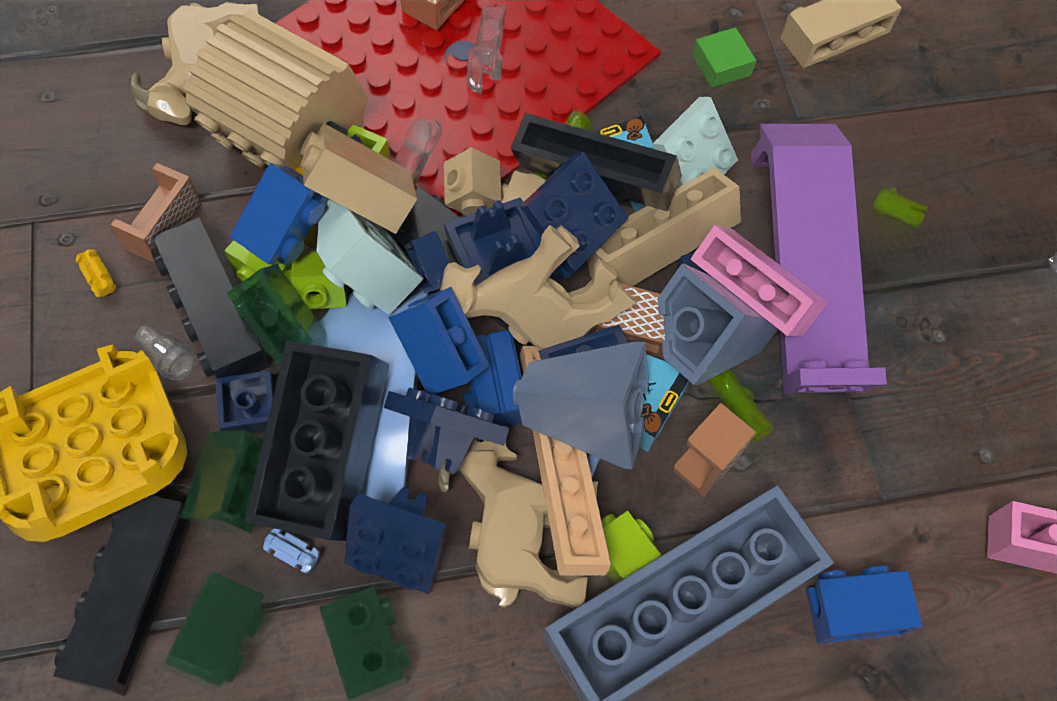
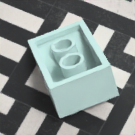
(364, 258)

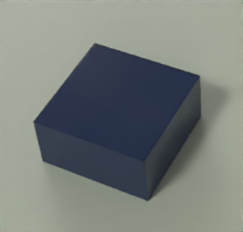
(429, 259)
(245, 401)

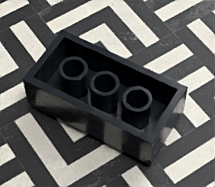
(317, 440)

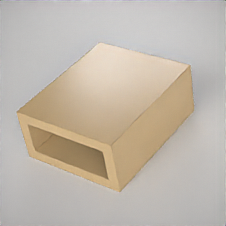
(357, 178)

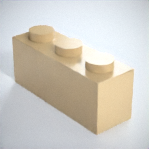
(836, 26)

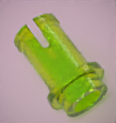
(899, 207)

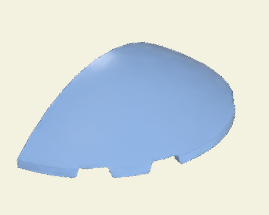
(371, 332)

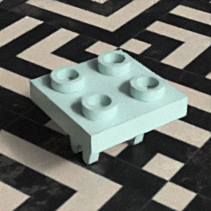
(698, 141)

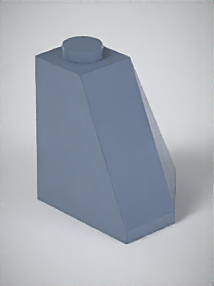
(708, 326)
(589, 400)

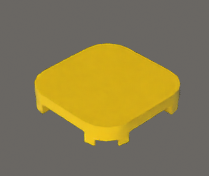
(86, 446)

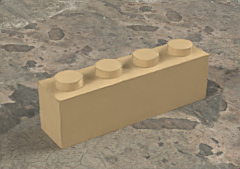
(659, 237)

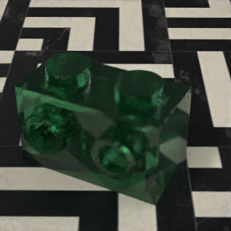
(275, 311)
(224, 482)
(214, 631)
(364, 646)

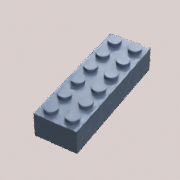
(685, 600)

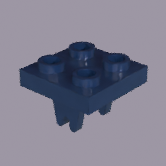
(578, 202)
(492, 238)
(443, 427)
(394, 540)

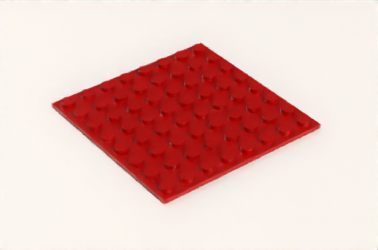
(553, 63)

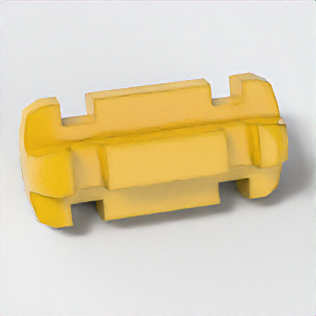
(95, 273)

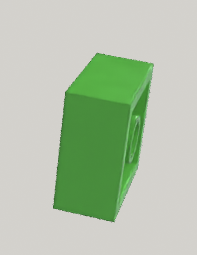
(723, 57)

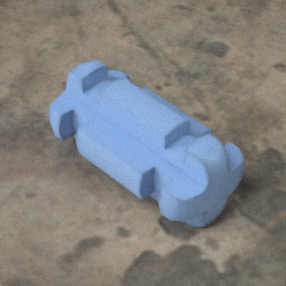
(291, 550)

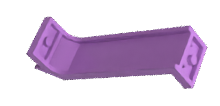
(819, 246)

